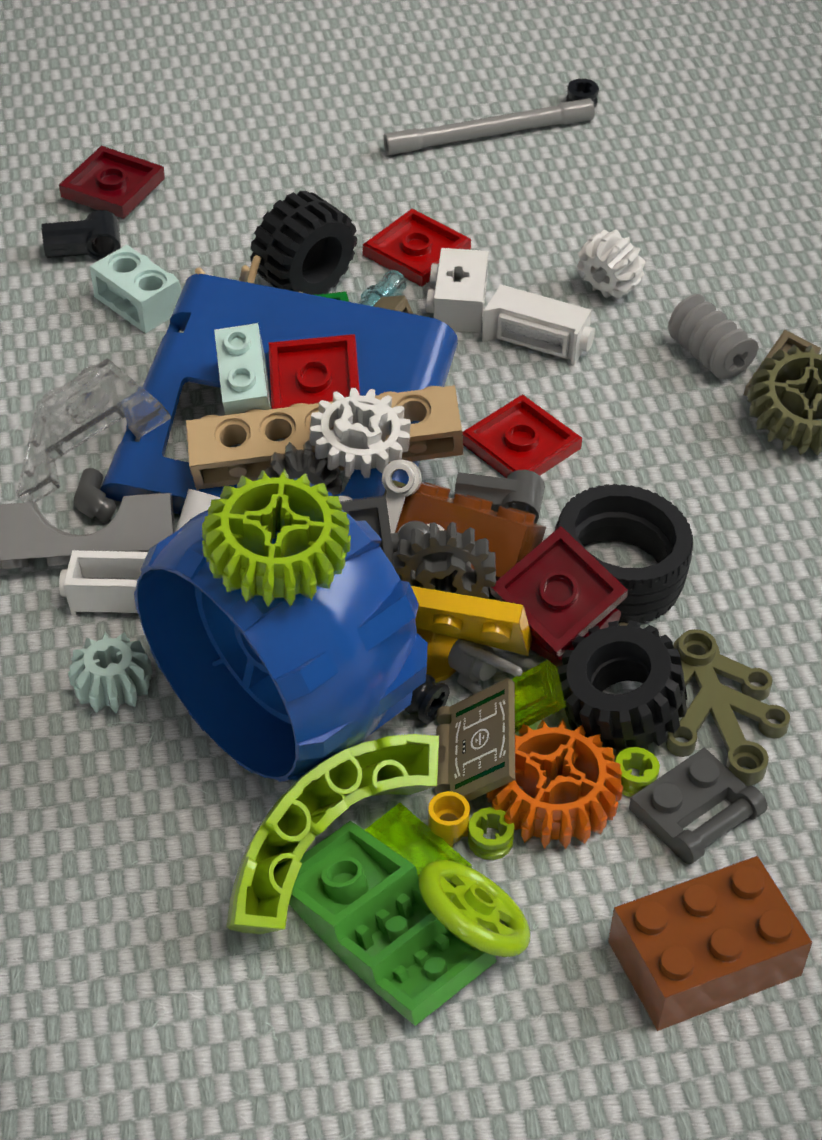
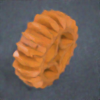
(570, 782)

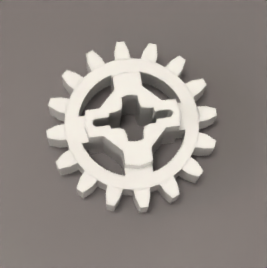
(359, 432)

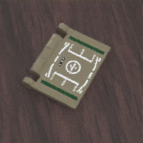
(477, 742)

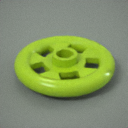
(474, 908)

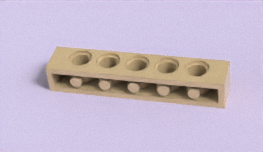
(218, 464)

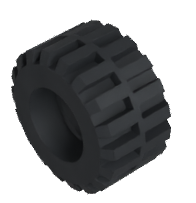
(304, 244)
(619, 656)

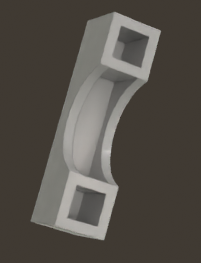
(136, 527)

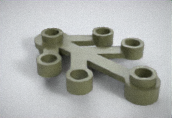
(703, 660)

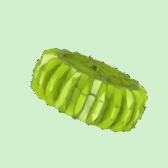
(306, 550)

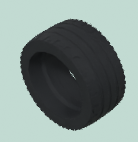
(640, 520)

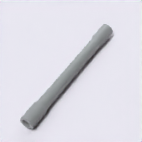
(415, 139)

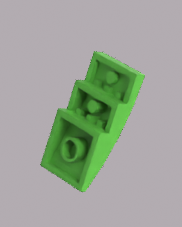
(375, 920)

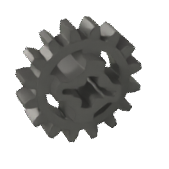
(445, 561)

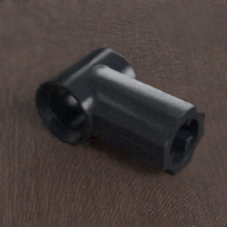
(94, 236)

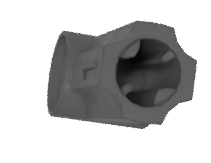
(519, 490)

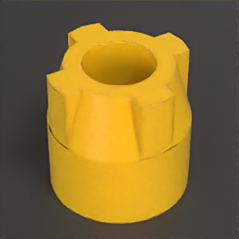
(449, 816)

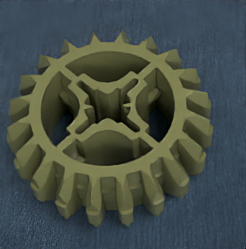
(782, 405)

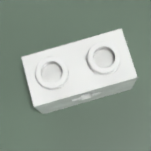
(459, 289)

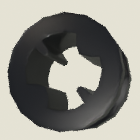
(582, 89)
(428, 699)

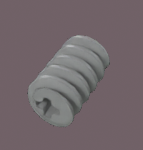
(711, 337)

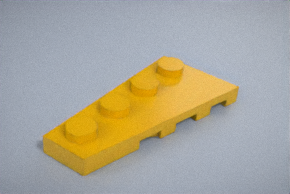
(474, 619)

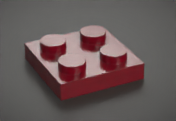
(112, 181)
(560, 590)

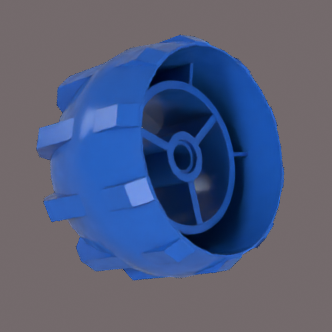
(280, 679)

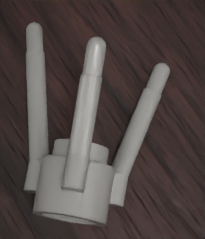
(481, 662)

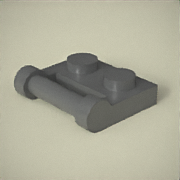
(689, 793)

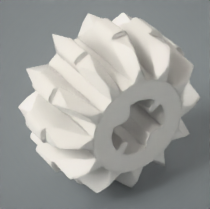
(611, 263)

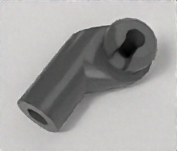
(91, 499)

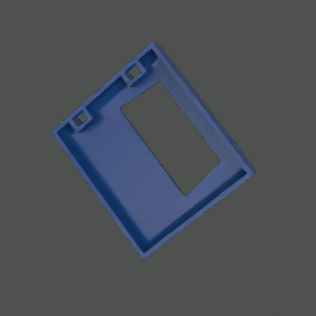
(393, 355)

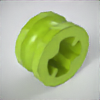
(638, 759)
(490, 848)

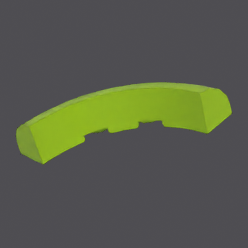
(308, 807)

